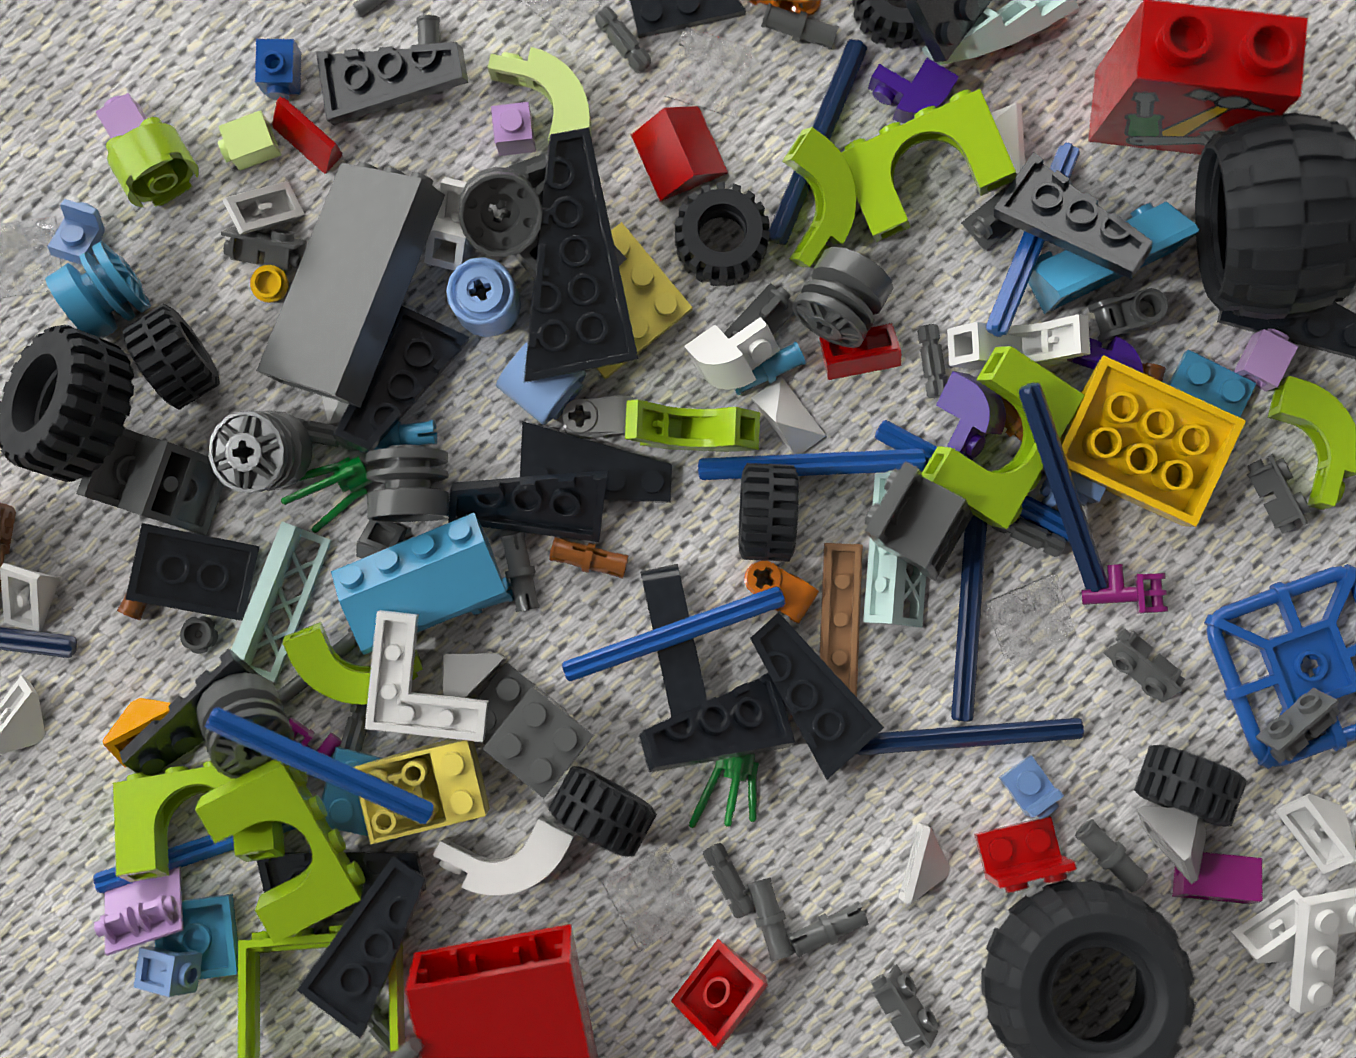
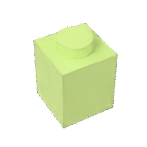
(248, 141)

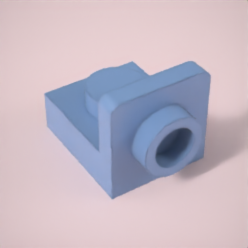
(77, 232)
(1087, 491)
(1031, 788)
(167, 971)

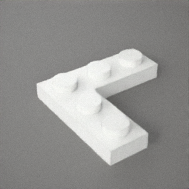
(390, 699)
(1318, 928)

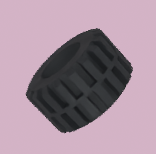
(886, 22)
(726, 204)
(171, 356)
(768, 512)
(1190, 784)
(602, 811)

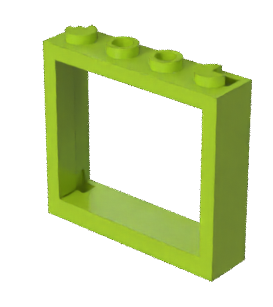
(249, 985)

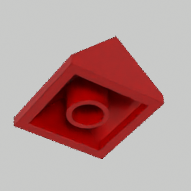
(678, 151)
(719, 993)

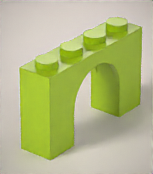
(960, 123)
(999, 493)
(281, 794)
(143, 815)

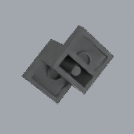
(156, 482)
(918, 520)
(530, 731)

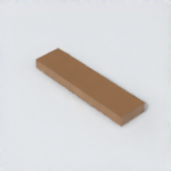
(841, 610)

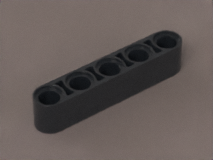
(678, 662)

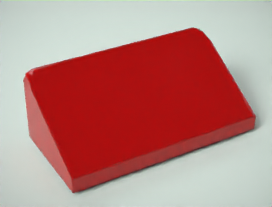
(305, 136)
(877, 352)

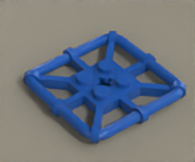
(1285, 654)

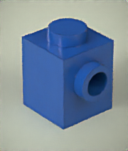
(278, 67)

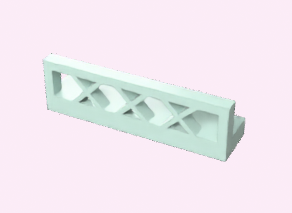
(888, 582)
(267, 592)

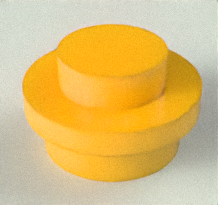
(269, 283)

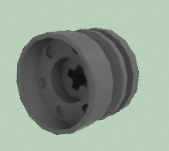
(510, 231)
(843, 297)
(279, 446)
(407, 484)
(251, 699)

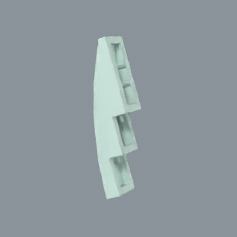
(1007, 26)

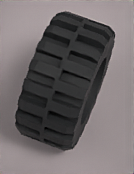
(65, 403)

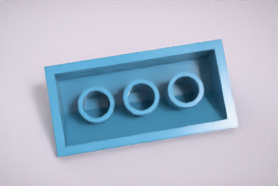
(1067, 276)
(426, 575)

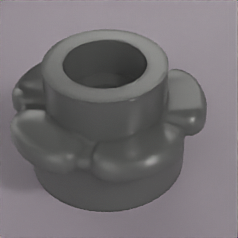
(189, 638)

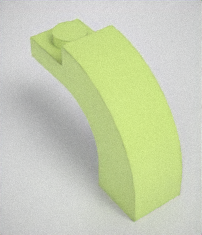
(550, 78)

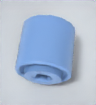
(502, 303)
(540, 398)

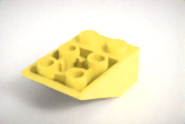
(440, 773)

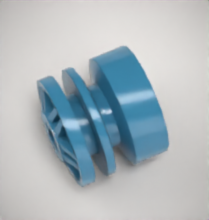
(95, 294)

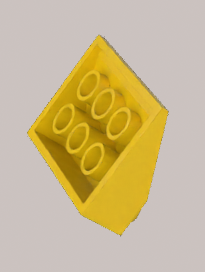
(1149, 442)

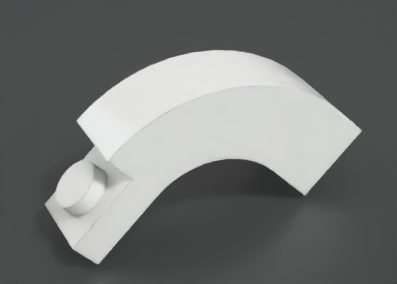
(1042, 342)
(509, 874)

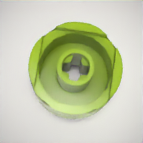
(151, 163)

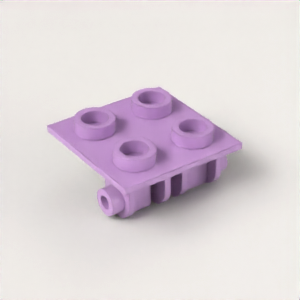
(141, 912)

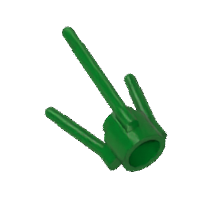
(349, 475)
(737, 770)

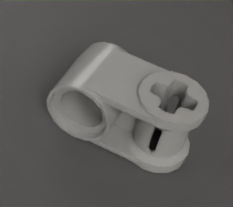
(605, 414)

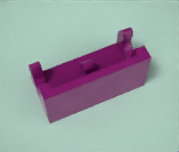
(1223, 880)

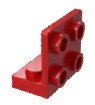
(1022, 854)

